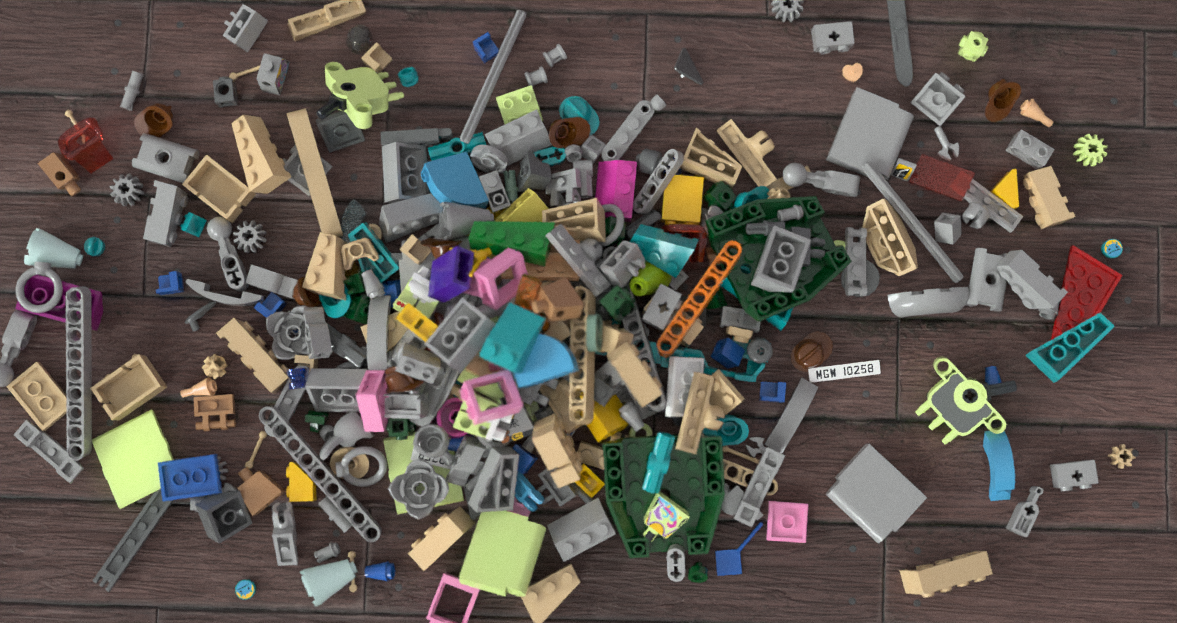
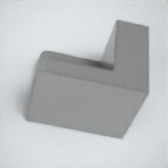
(947, 228)

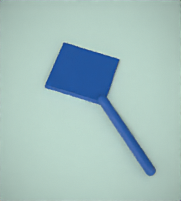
(729, 561)

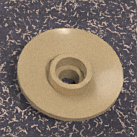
(357, 467)

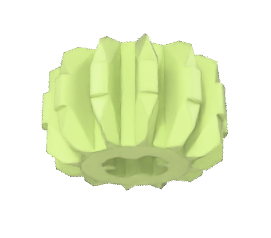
(1095, 155)

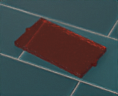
(942, 177)

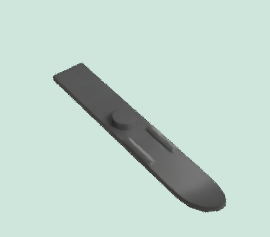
(900, 41)

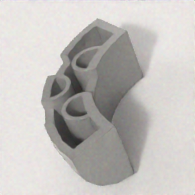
(930, 302)

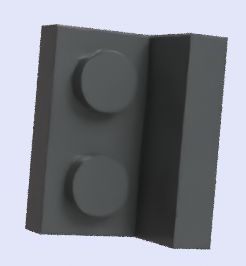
(339, 131)

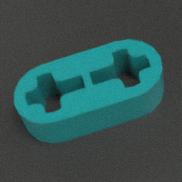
(550, 152)

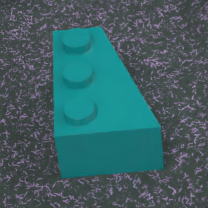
(664, 249)
(386, 264)

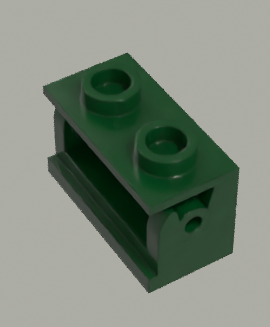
(618, 303)

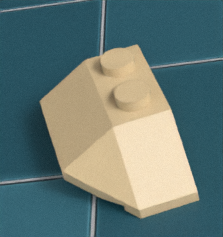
(889, 239)

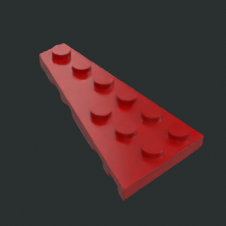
(1088, 289)

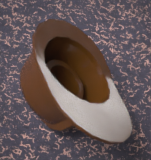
(1002, 98)
(154, 120)
(568, 132)
(440, 246)
(303, 296)
(811, 351)
(400, 382)

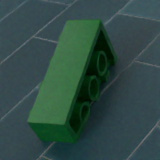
(523, 237)

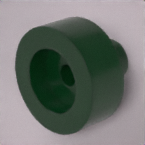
(698, 573)

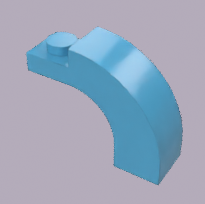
(1001, 465)

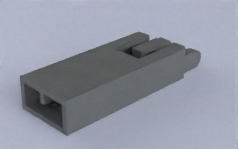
(422, 137)

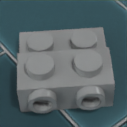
(938, 98)
(294, 167)

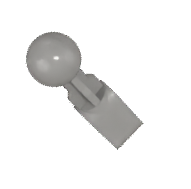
(828, 181)
(220, 230)
(14, 340)

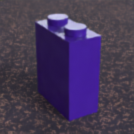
(450, 274)

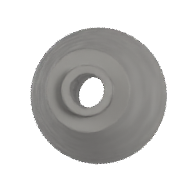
(458, 219)

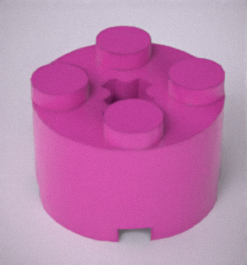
(444, 417)

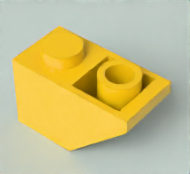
(300, 486)

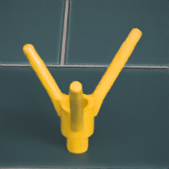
(479, 256)

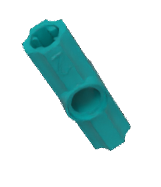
(446, 149)
(658, 462)

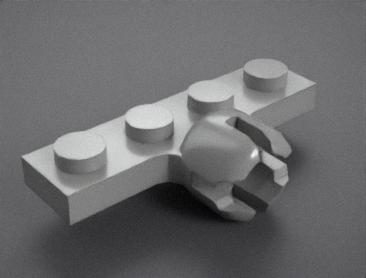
(986, 205)
(580, 258)

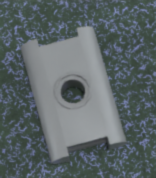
(152, 154)
(979, 290)

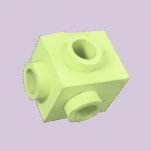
(973, 46)

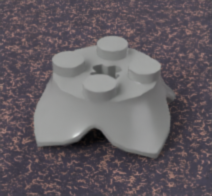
(280, 326)
(404, 491)

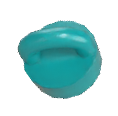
(408, 76)
(94, 246)

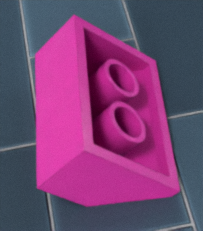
(616, 186)

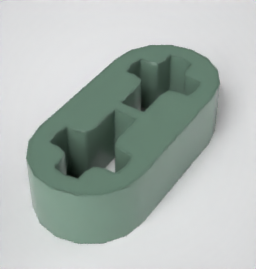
(594, 332)

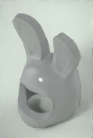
(346, 433)
(432, 442)

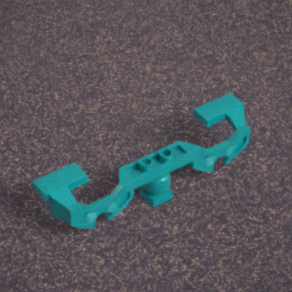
(752, 369)

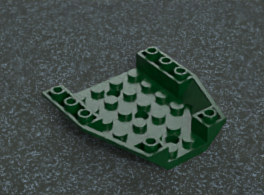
(811, 280)
(693, 483)

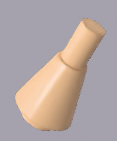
(1032, 110)
(204, 388)

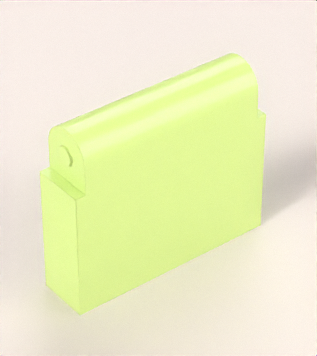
(502, 553)

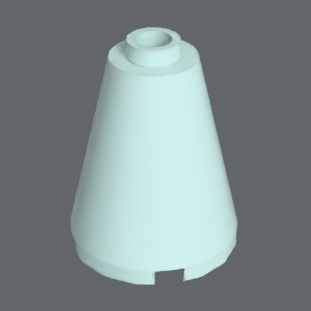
(52, 250)
(327, 579)

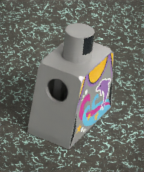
(272, 71)

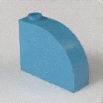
(454, 181)
(546, 362)

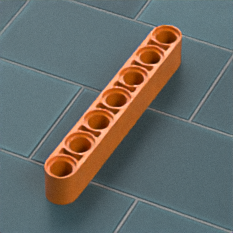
(703, 290)

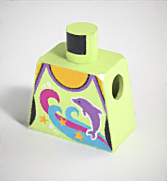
(663, 517)

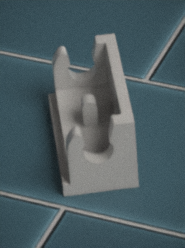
(738, 318)

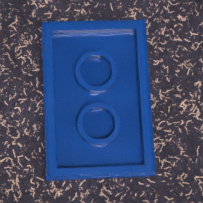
(189, 477)

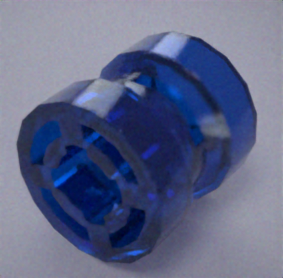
(297, 378)

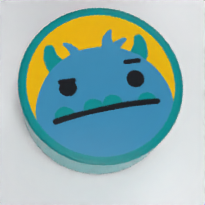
(1111, 248)
(245, 589)

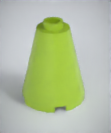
(649, 280)

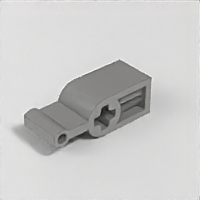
(271, 281)
(316, 333)
(465, 460)
(1021, 521)

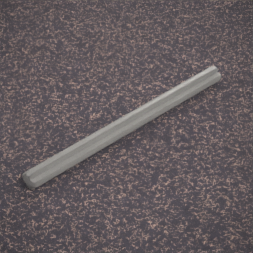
(492, 77)
(913, 223)

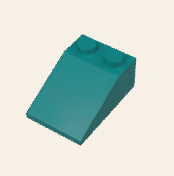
(512, 338)

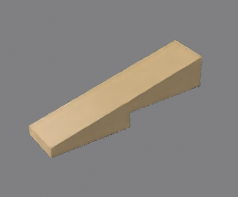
(322, 19)

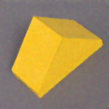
(1008, 189)
(589, 481)

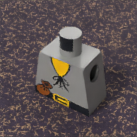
(519, 426)

